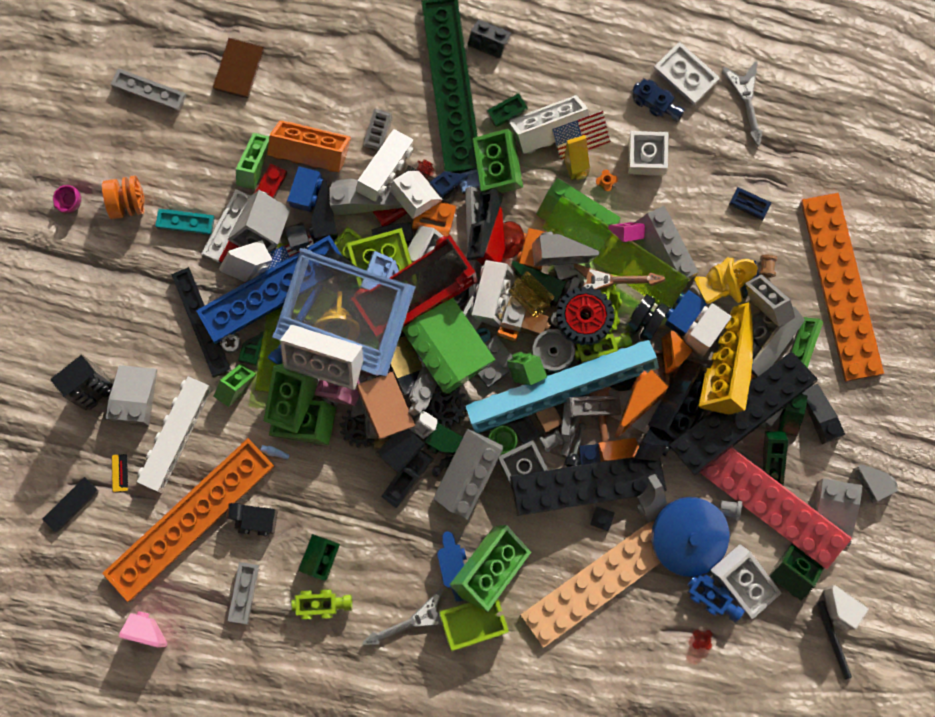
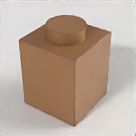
(535, 325)
(549, 419)

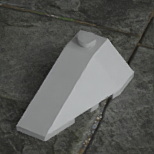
(347, 201)

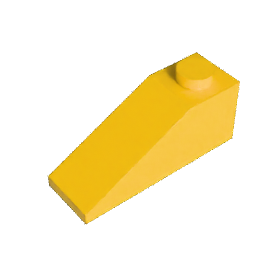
(577, 158)

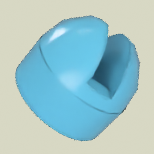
(485, 337)

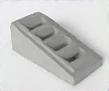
(386, 124)

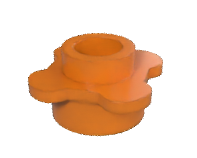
(607, 186)

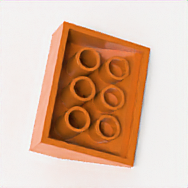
(644, 395)

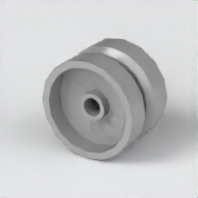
(553, 341)

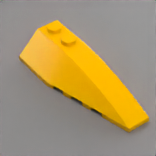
(729, 377)

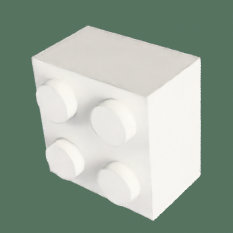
(647, 153)

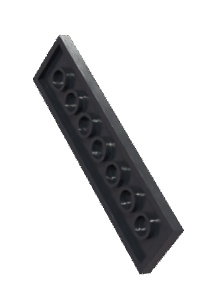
(765, 398)
(583, 484)

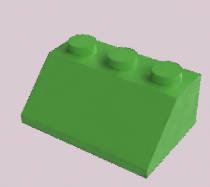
(498, 161)

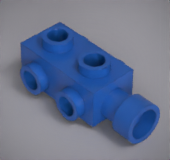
(712, 592)

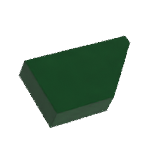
(251, 350)

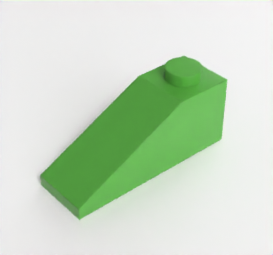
(252, 161)

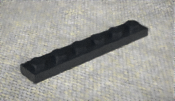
(193, 301)

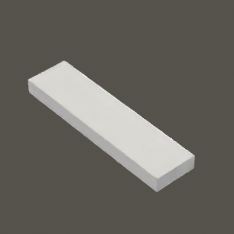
(218, 239)

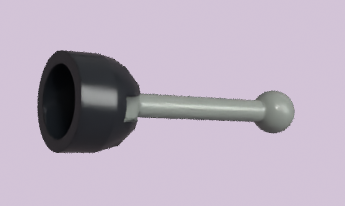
(573, 459)

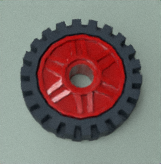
(582, 330)

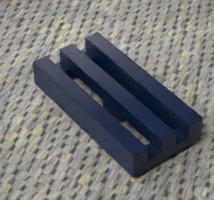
(749, 210)

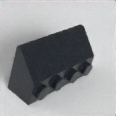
(680, 405)

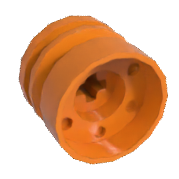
(119, 197)

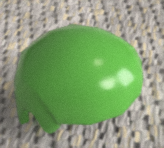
(505, 436)

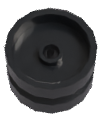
(648, 319)

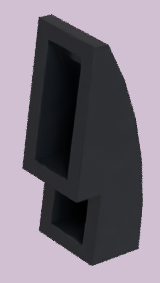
(407, 479)

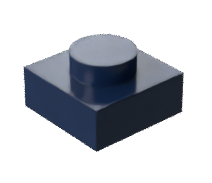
(589, 454)

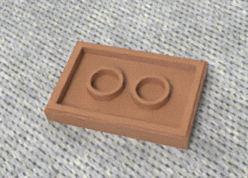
(385, 405)

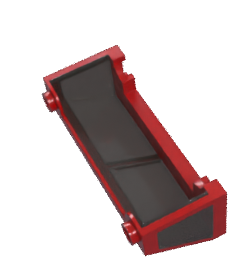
(436, 277)

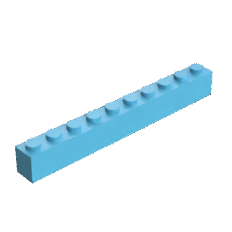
(554, 389)

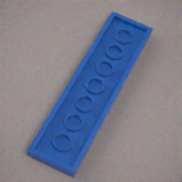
(255, 297)

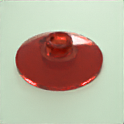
(512, 232)

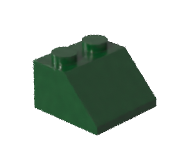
(796, 572)

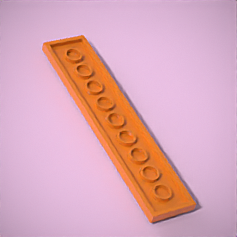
(842, 287)
(188, 520)

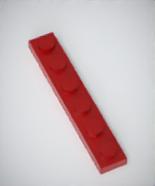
(269, 184)

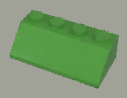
(560, 189)
(490, 568)

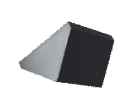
(400, 449)

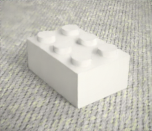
(706, 329)

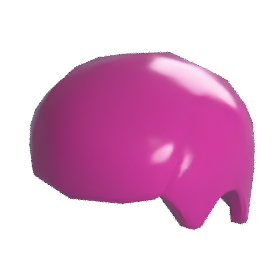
(67, 199)

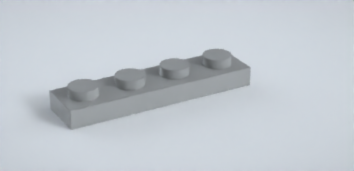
(148, 90)

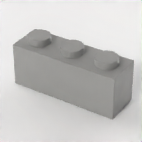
(770, 300)

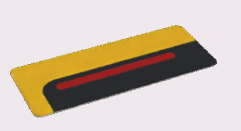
(119, 472)

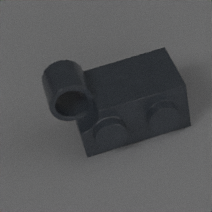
(253, 519)

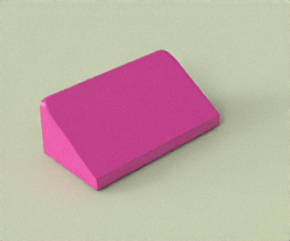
(628, 231)

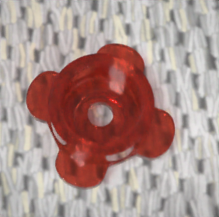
(425, 166)
(697, 639)

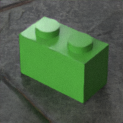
(526, 368)

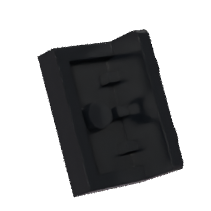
(488, 38)

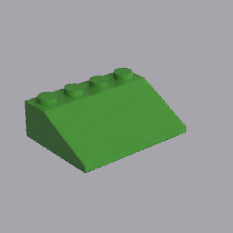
(448, 345)

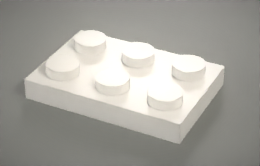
(686, 73)

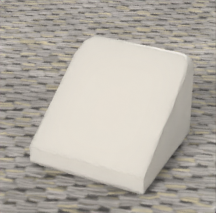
(424, 424)

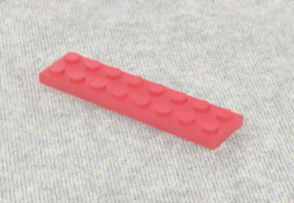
(777, 507)

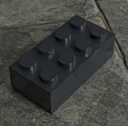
(82, 383)

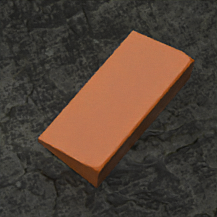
(618, 449)

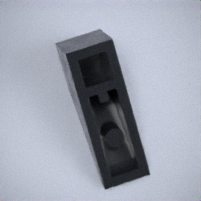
(323, 217)
(823, 415)

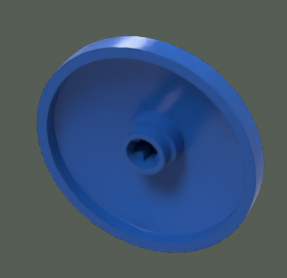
(690, 536)

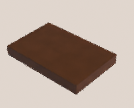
(238, 68)

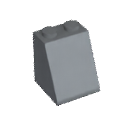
(260, 220)

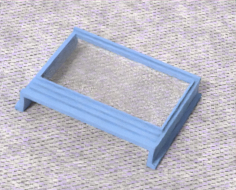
(347, 306)

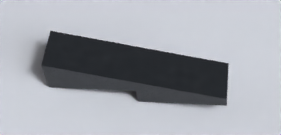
(481, 230)

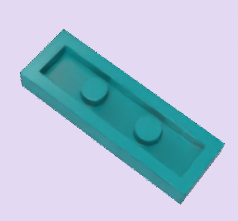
(185, 221)

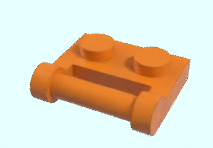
(439, 213)

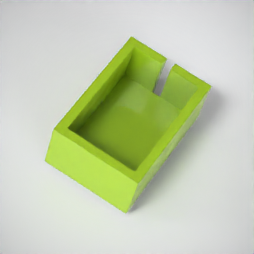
(470, 625)

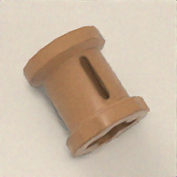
(768, 266)

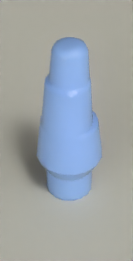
(272, 451)

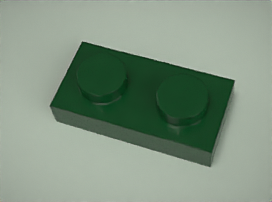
(507, 110)

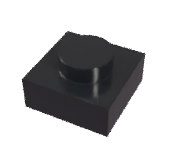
(602, 518)

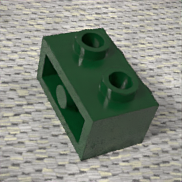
(319, 557)

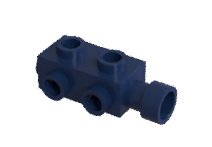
(651, 100)

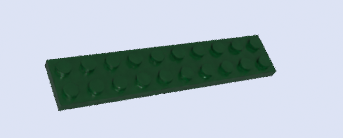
(451, 84)

